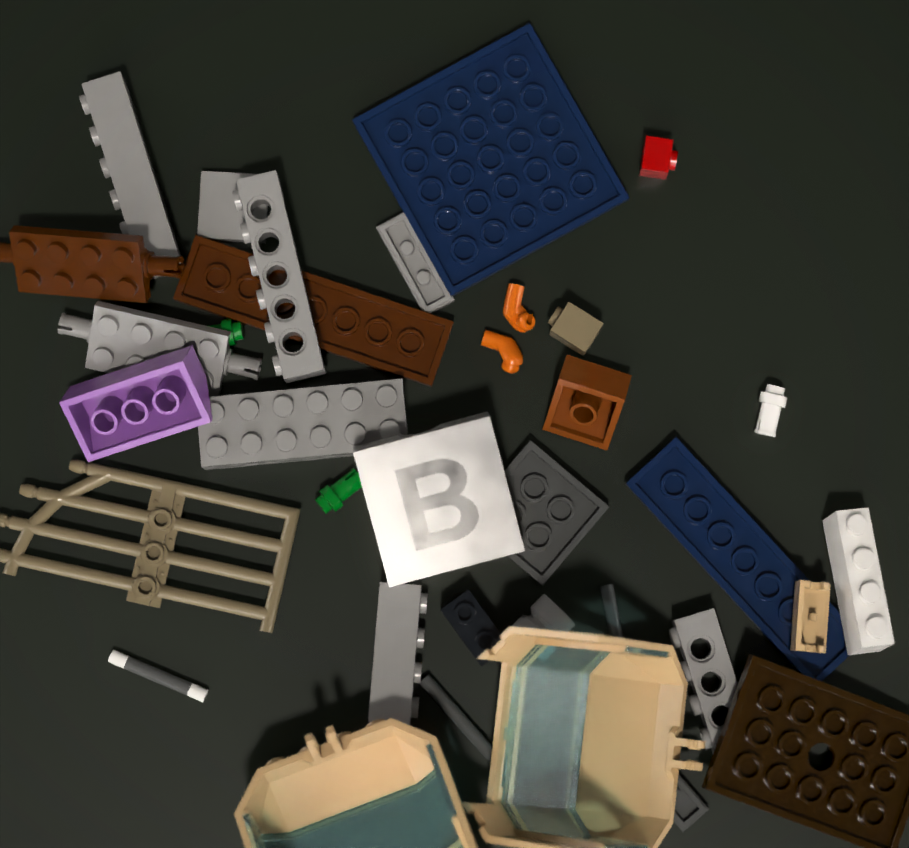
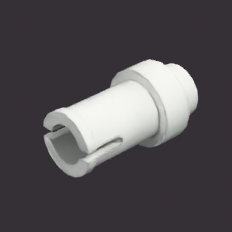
(771, 403)

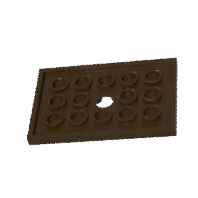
(767, 747)

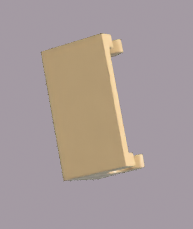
(810, 616)

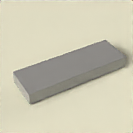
(414, 264)

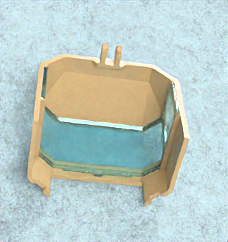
(584, 742)
(357, 792)

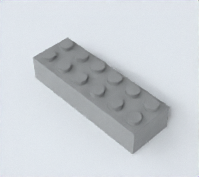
(300, 423)

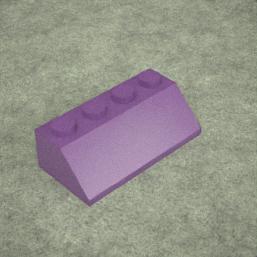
(138, 404)

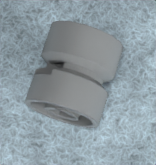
(545, 616)

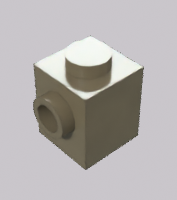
(574, 328)

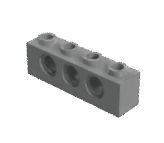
(705, 627)

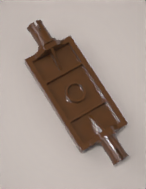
(85, 263)

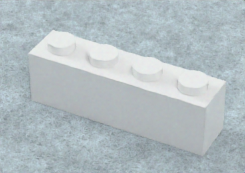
(858, 581)

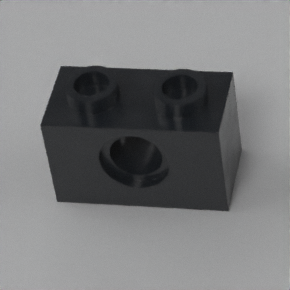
(472, 624)

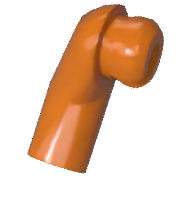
(515, 312)
(507, 348)

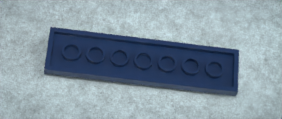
(732, 551)

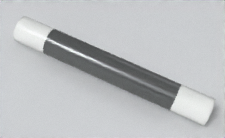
(158, 675)

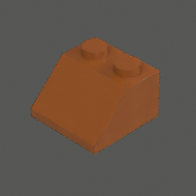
(587, 402)

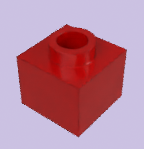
(657, 157)

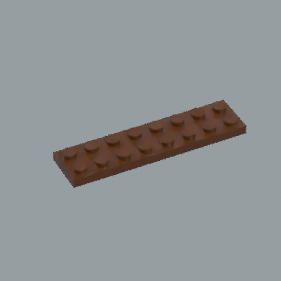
(345, 318)

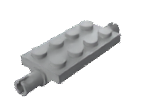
(129, 336)

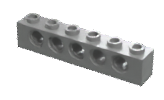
(267, 190)

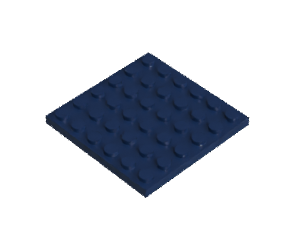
(490, 160)

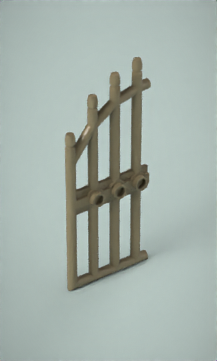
(157, 540)

